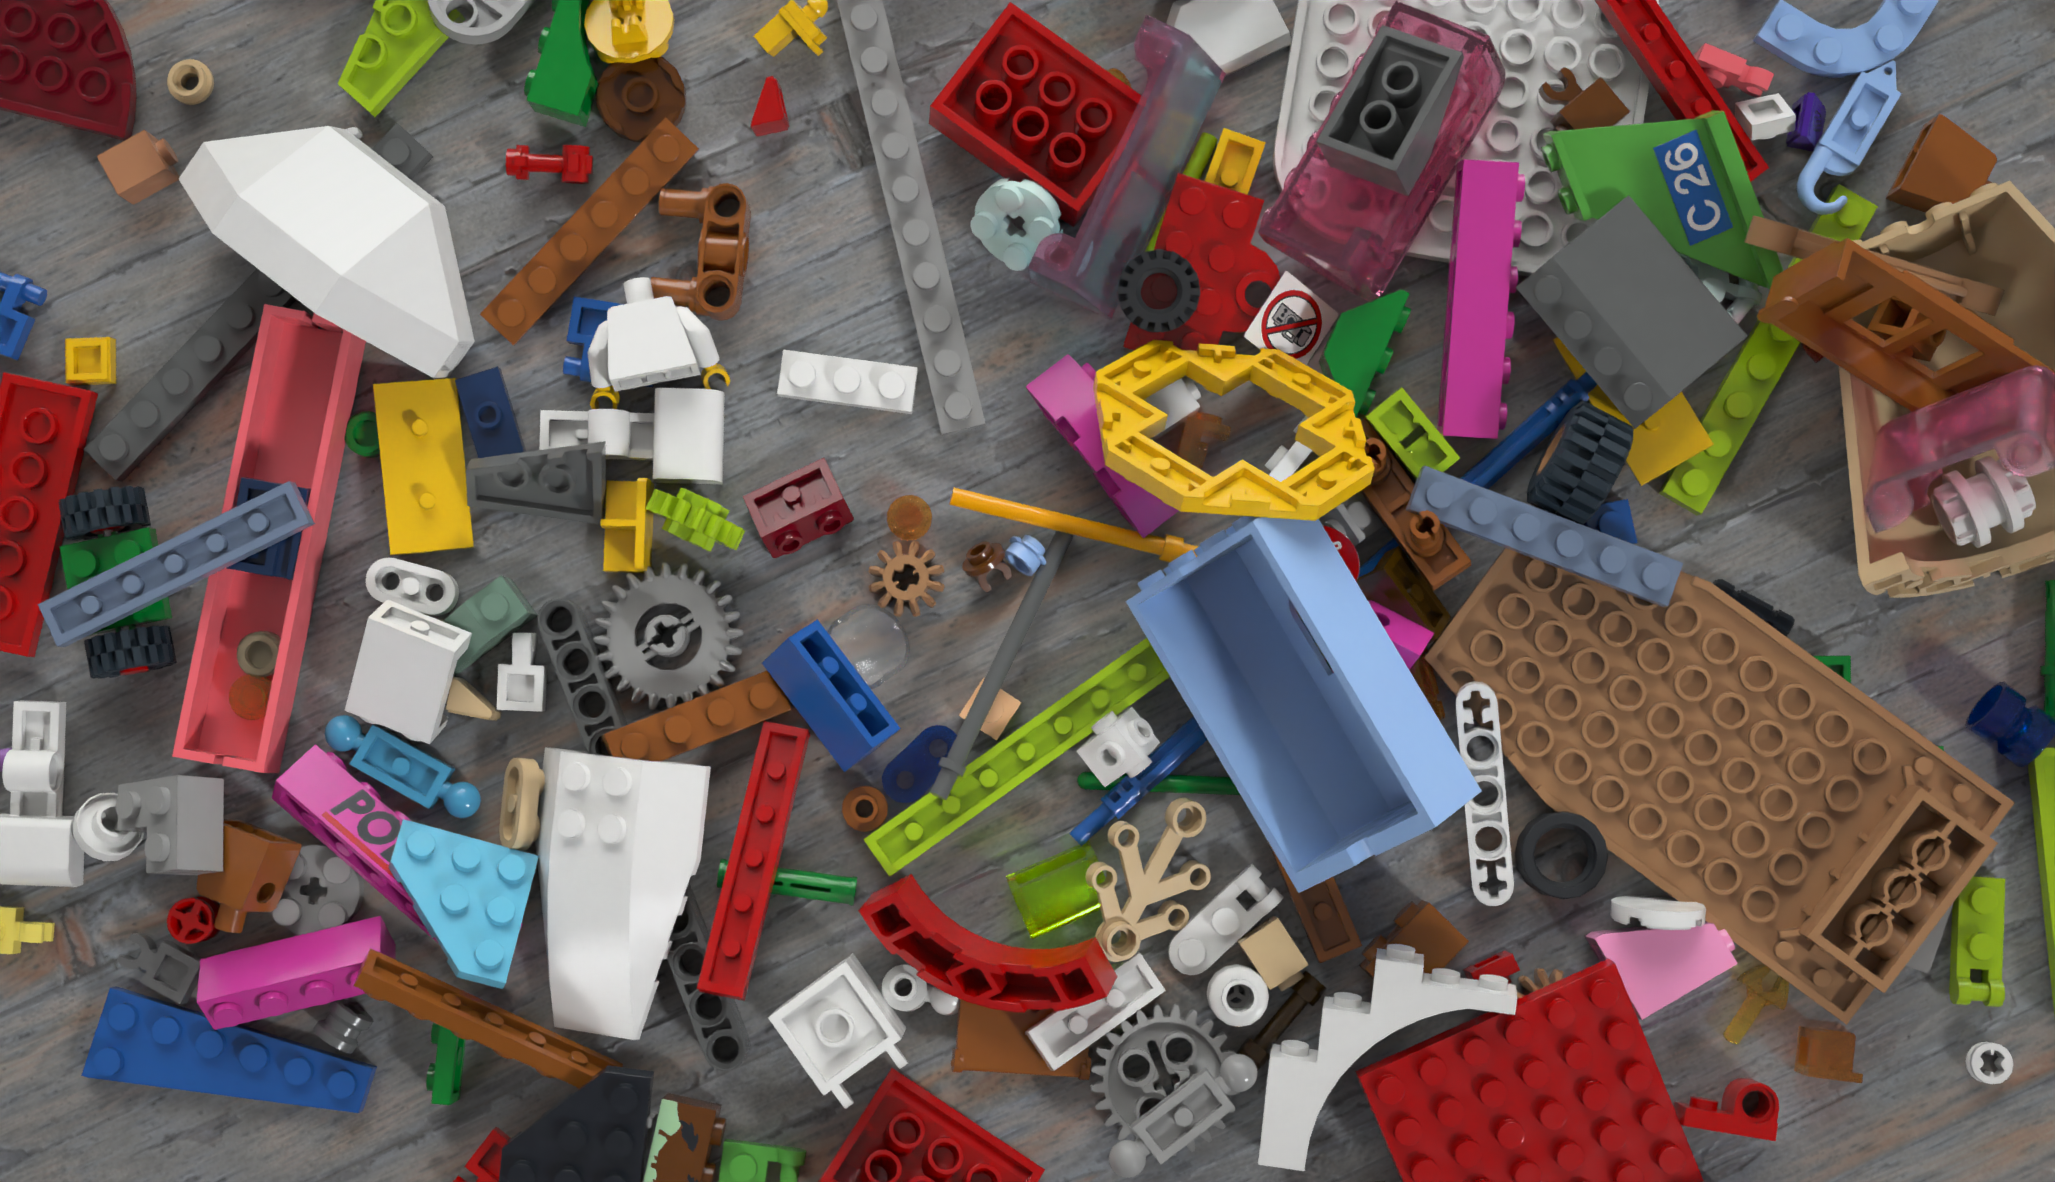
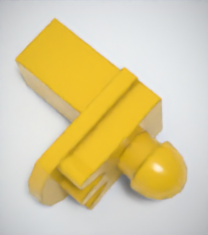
(790, 23)

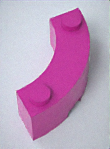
(1069, 404)

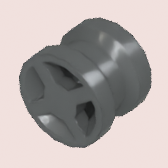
(343, 1025)

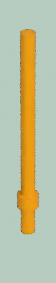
(1167, 548)

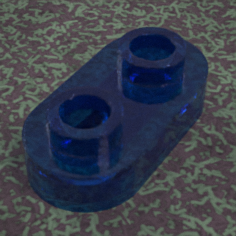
(920, 762)

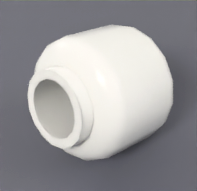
(1252, 1003)

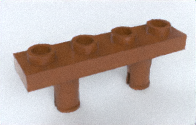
(1420, 536)

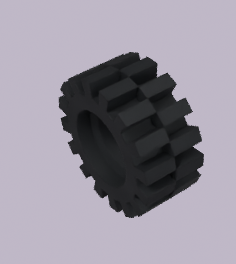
(1158, 262)

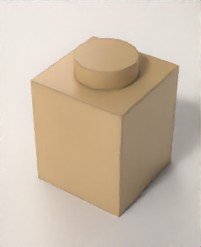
(1273, 954)

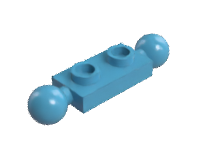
(402, 766)

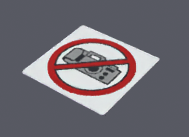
(1292, 320)

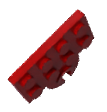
(1214, 234)

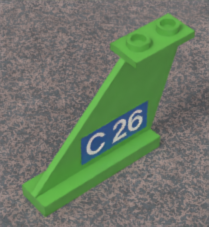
(1679, 175)

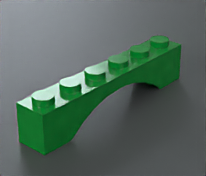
(564, 78)

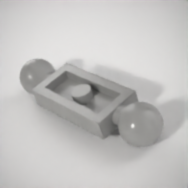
(1183, 1115)

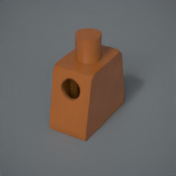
(1941, 167)
(252, 874)

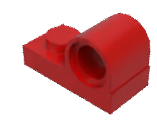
(1731, 1118)

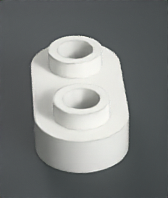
(413, 586)

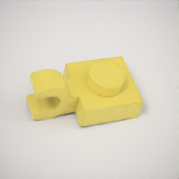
(15, 930)

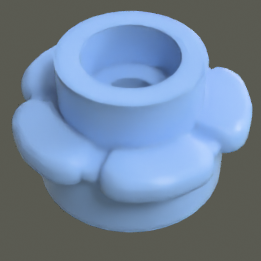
(1025, 554)

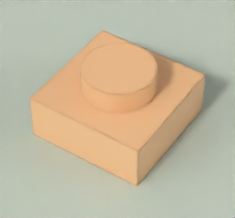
(999, 714)

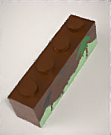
(684, 1140)

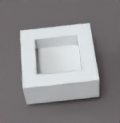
(1765, 116)

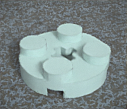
(1015, 199)

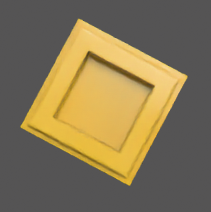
(90, 361)

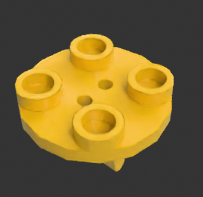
(632, 39)

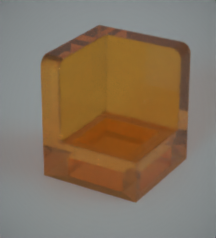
(1826, 1054)

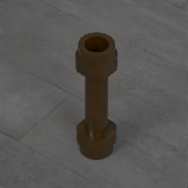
(1305, 991)

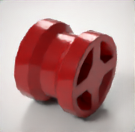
(185, 918)

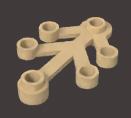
(1146, 884)

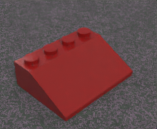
(1036, 111)
(919, 1138)

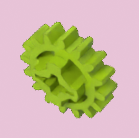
(695, 519)

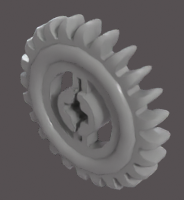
(631, 661)

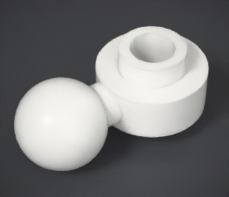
(921, 992)

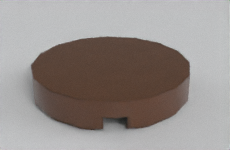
(639, 96)

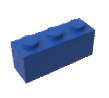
(830, 695)

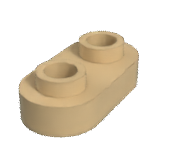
(519, 806)

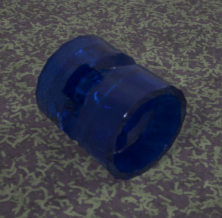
(2005, 719)

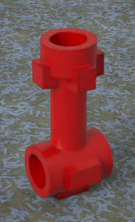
(573, 163)

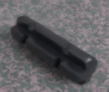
(1777, 619)

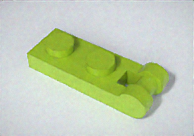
(1978, 942)

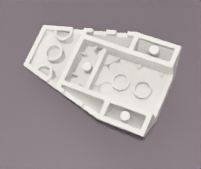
(613, 880)

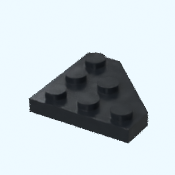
(588, 1134)

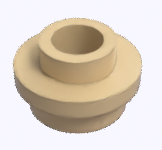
(181, 73)

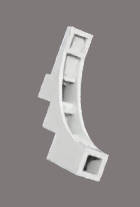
(1401, 995)

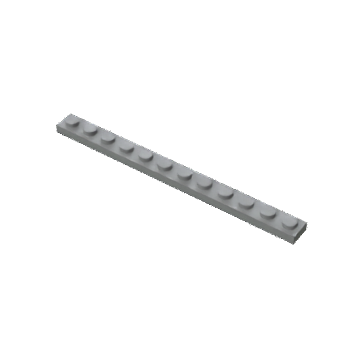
(911, 216)

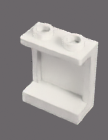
(405, 671)

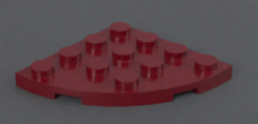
(67, 65)

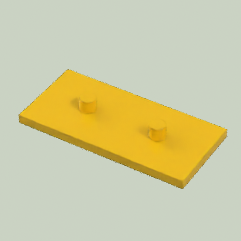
(1661, 440)
(423, 466)

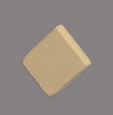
(467, 701)

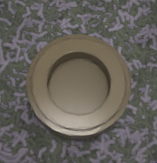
(258, 653)

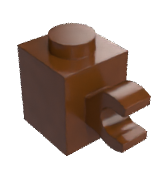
(1583, 109)

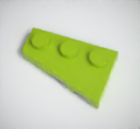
(391, 51)

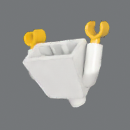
(649, 345)

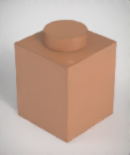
(140, 166)

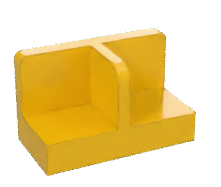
(628, 526)

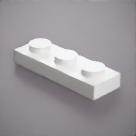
(847, 381)
(1072, 1030)

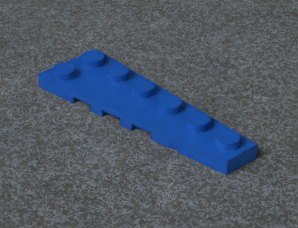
(178, 1049)

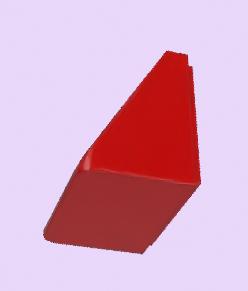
(770, 111)

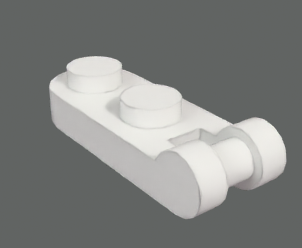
(1221, 923)

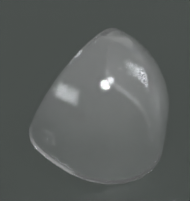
(872, 642)

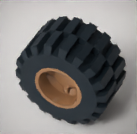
(1580, 463)

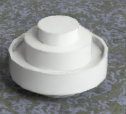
(97, 831)

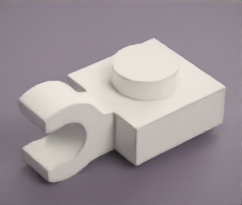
(522, 683)

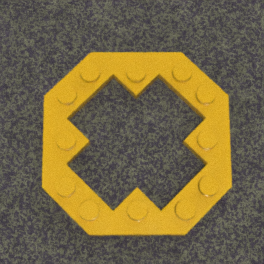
(1242, 489)

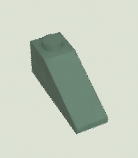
(491, 618)

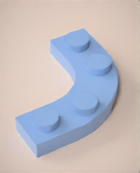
(1843, 51)

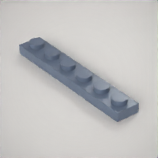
(1545, 536)
(176, 564)

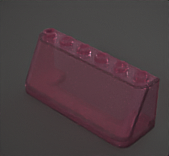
(1360, 229)

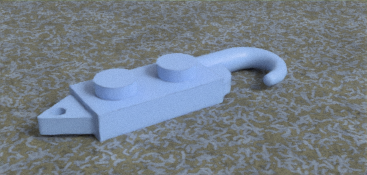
(1849, 134)

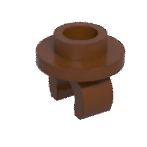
(983, 559)

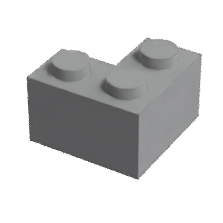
(180, 821)

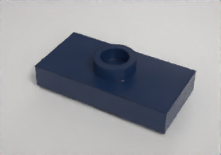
(490, 413)

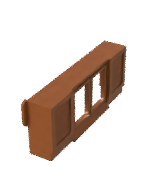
(1843, 280)

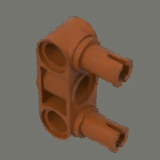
(721, 249)

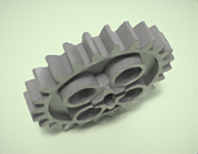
(1127, 1093)

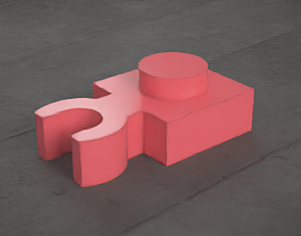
(1728, 70)

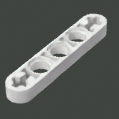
(1490, 815)

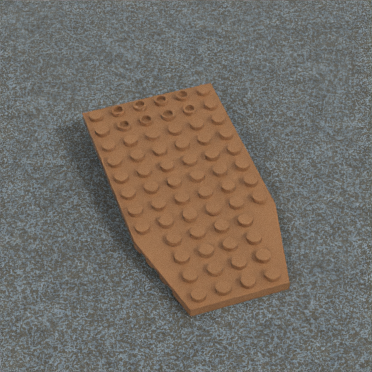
(1726, 768)

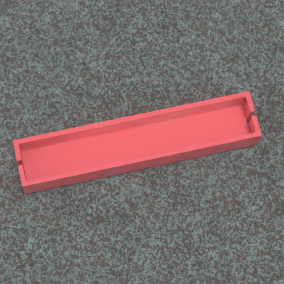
(293, 432)

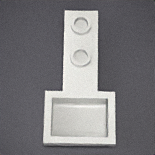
(680, 436)
(35, 836)

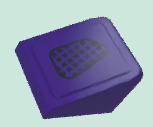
(1809, 123)

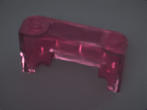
(2004, 414)

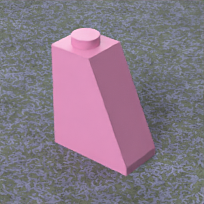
(1663, 963)

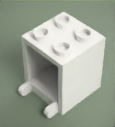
(839, 1027)

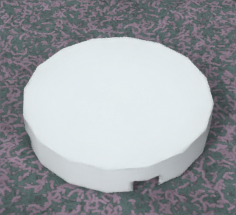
(1658, 912)

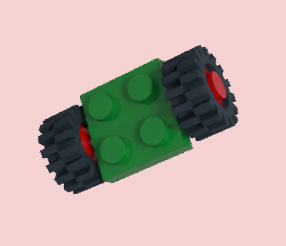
(120, 525)

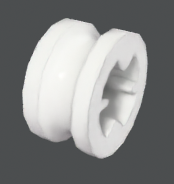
(2003, 1062)

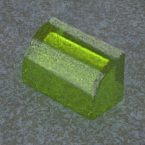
(1056, 890)

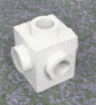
(1119, 746)

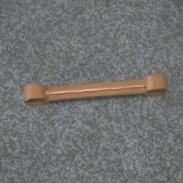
(1802, 244)

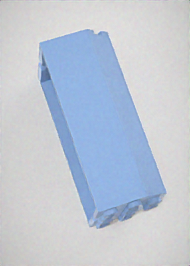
(1318, 755)

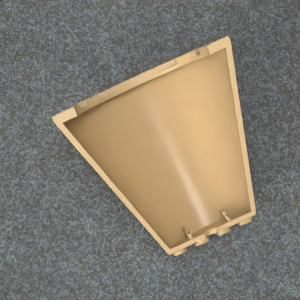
(2000, 243)

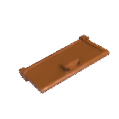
(998, 1043)

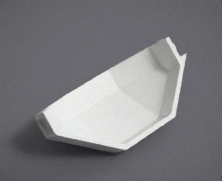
(340, 237)

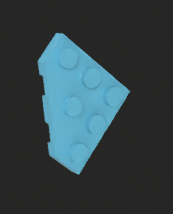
(466, 896)

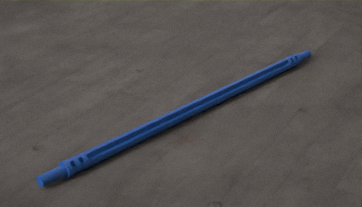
(1483, 473)

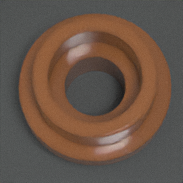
(879, 803)

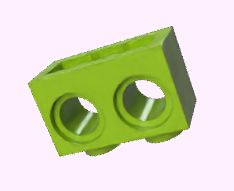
(1411, 434)

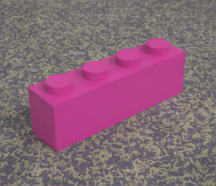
(288, 973)

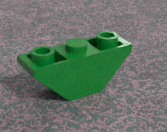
(1360, 343)

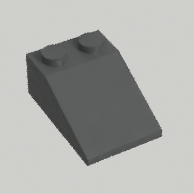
(1392, 110)

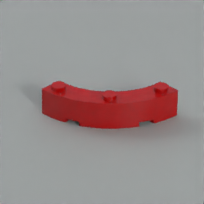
(979, 968)

